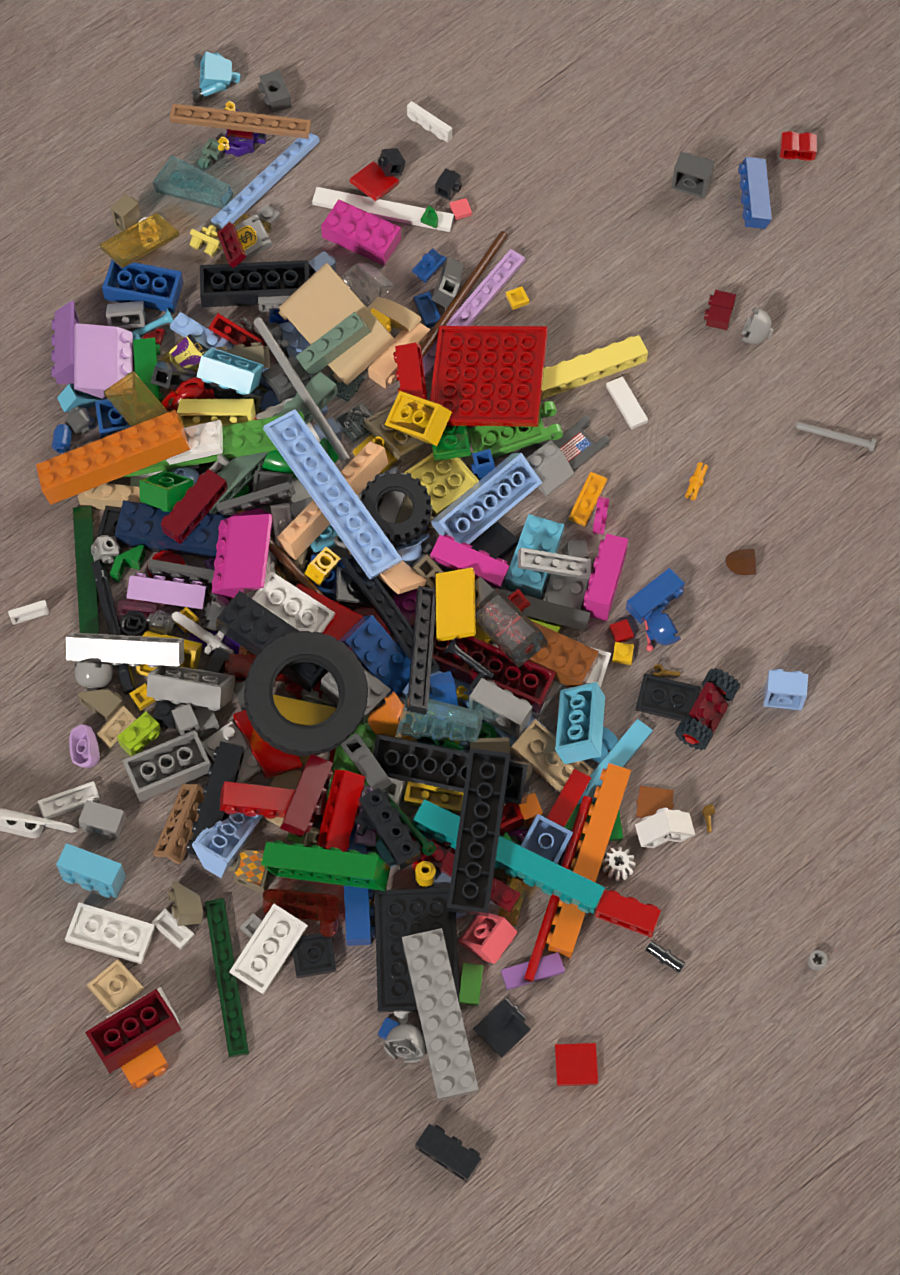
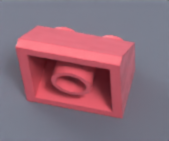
(488, 937)

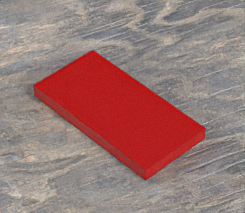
(270, 760)

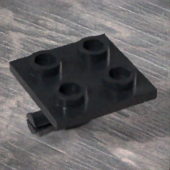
(503, 1027)

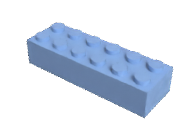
(487, 500)

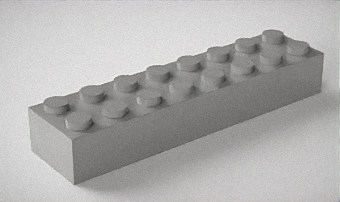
(440, 1015)

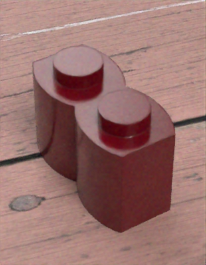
(721, 309)

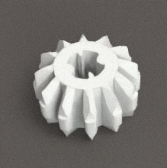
(624, 858)

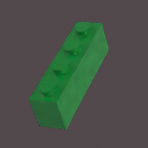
(145, 359)

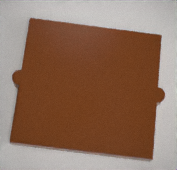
(653, 799)

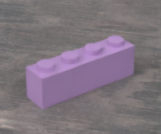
(167, 592)

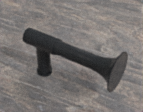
(483, 671)

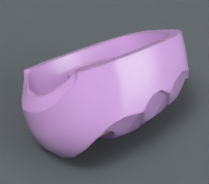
(84, 747)

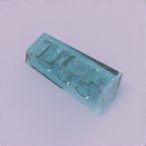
(191, 184)
(440, 721)

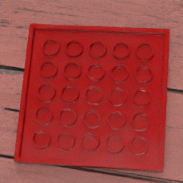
(490, 374)

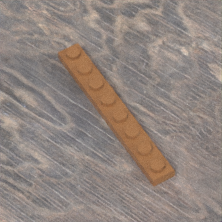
(240, 121)

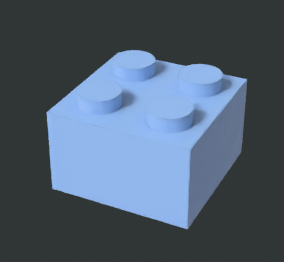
(785, 689)

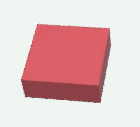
(460, 209)

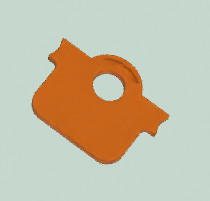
(386, 717)

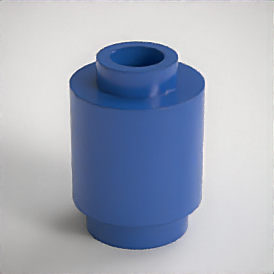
(62, 438)

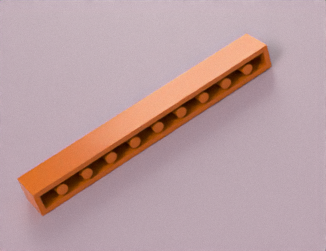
(591, 854)

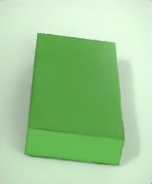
(470, 984)

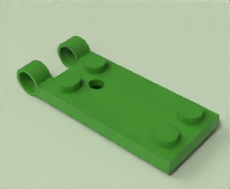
(512, 438)

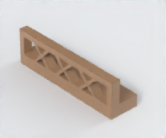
(183, 823)

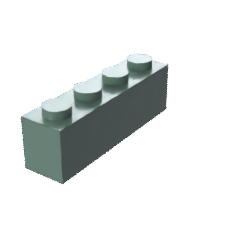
(333, 344)

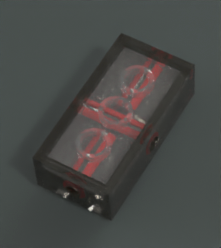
(508, 628)

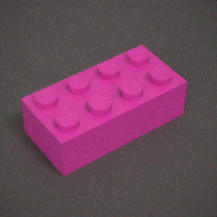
(361, 232)
(605, 576)

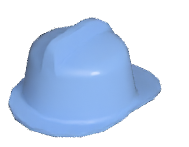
(412, 551)

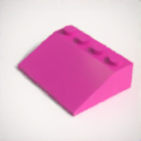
(241, 554)

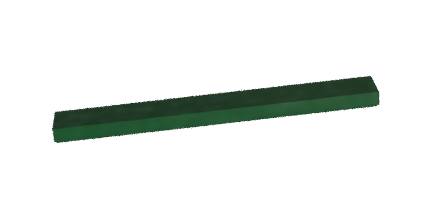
(85, 579)
(227, 983)

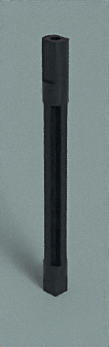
(112, 621)

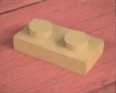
(114, 726)

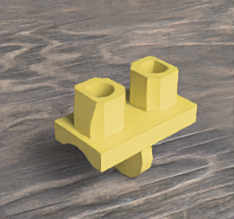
(212, 244)

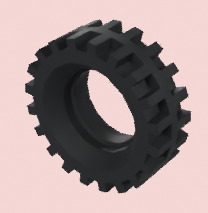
(421, 502)

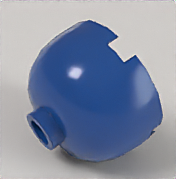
(661, 628)

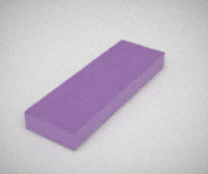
(548, 967)

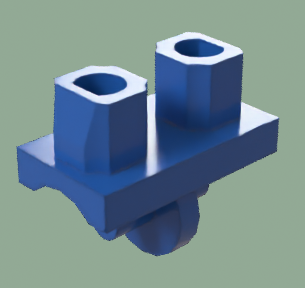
(428, 265)

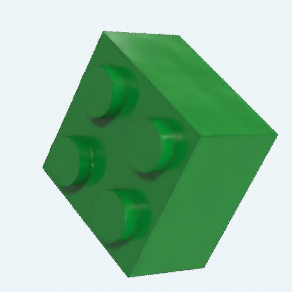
(164, 490)

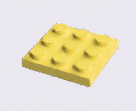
(444, 480)

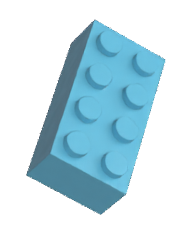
(536, 535)
(580, 723)

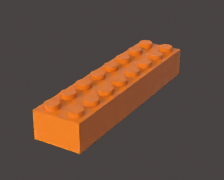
(112, 457)

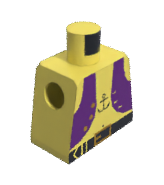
(187, 353)

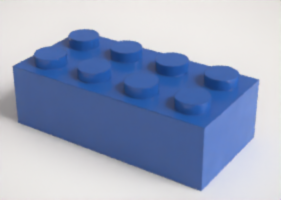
(141, 282)
(379, 653)

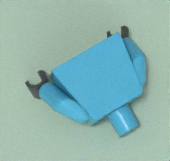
(214, 74)

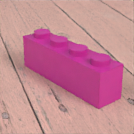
(462, 556)

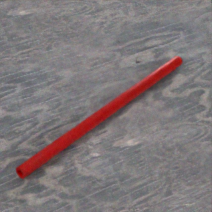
(554, 900)

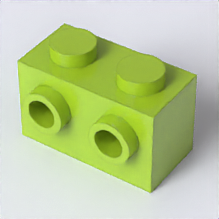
(139, 734)

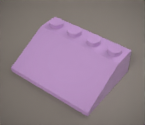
(101, 357)

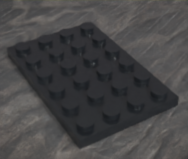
(405, 914)

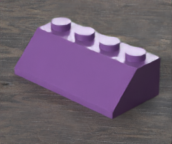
(63, 341)

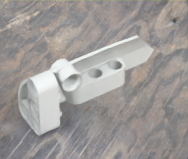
(25, 820)

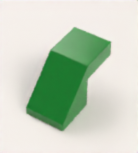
(132, 558)

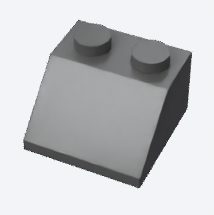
(550, 467)

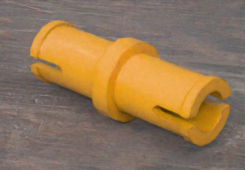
(696, 481)

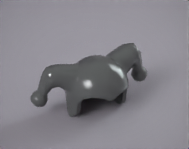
(274, 329)

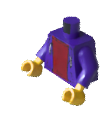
(239, 142)

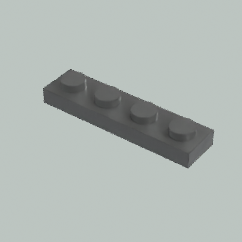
(180, 571)

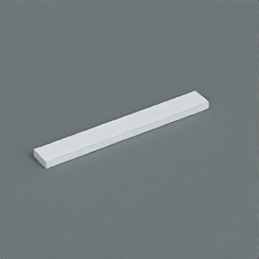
(381, 208)

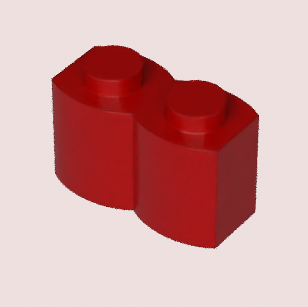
(798, 146)

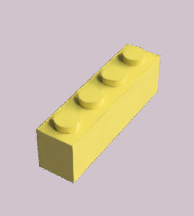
(228, 411)

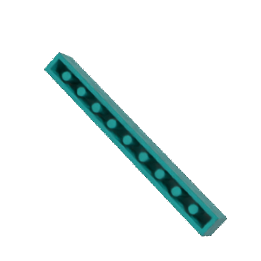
(517, 861)

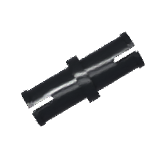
(665, 956)

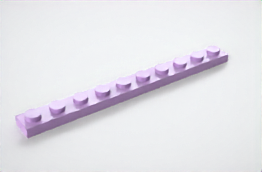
(479, 299)

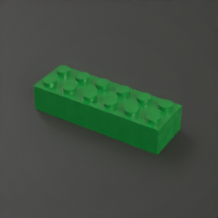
(326, 865)

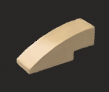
(400, 317)

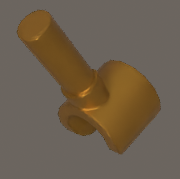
(664, 672)
(707, 811)

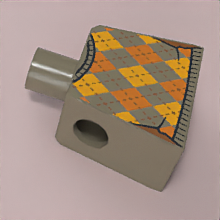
(249, 870)

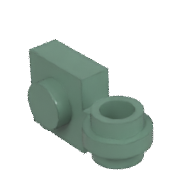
(210, 151)

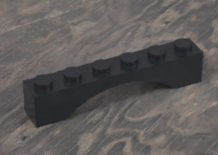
(172, 376)

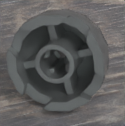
(212, 610)

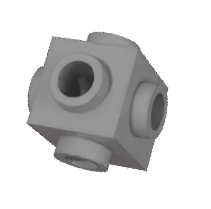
(105, 549)

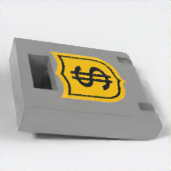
(253, 236)

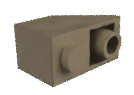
(186, 905)

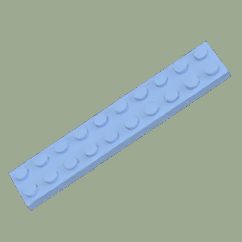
(332, 494)

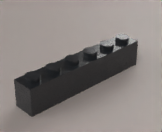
(225, 768)

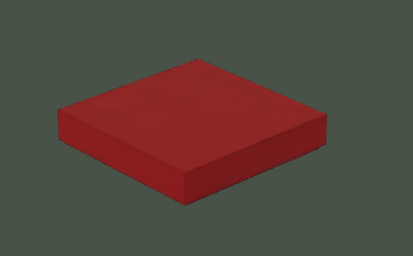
(373, 181)
(576, 1064)

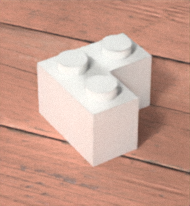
(664, 827)

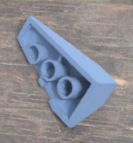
(223, 842)

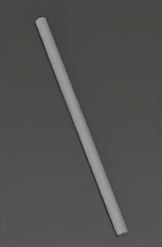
(302, 391)

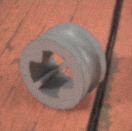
(815, 966)

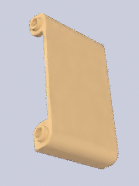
(325, 303)

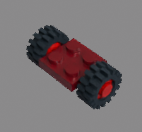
(708, 709)

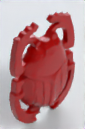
(188, 392)

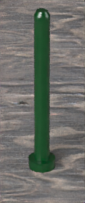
(428, 847)

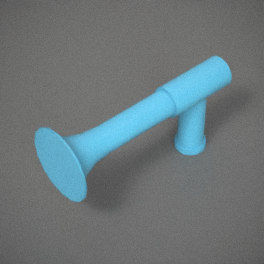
(166, 318)

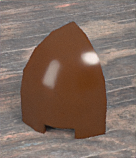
(742, 562)

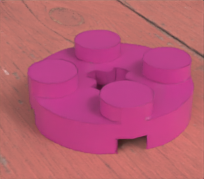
(600, 515)

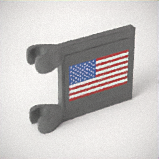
(578, 445)

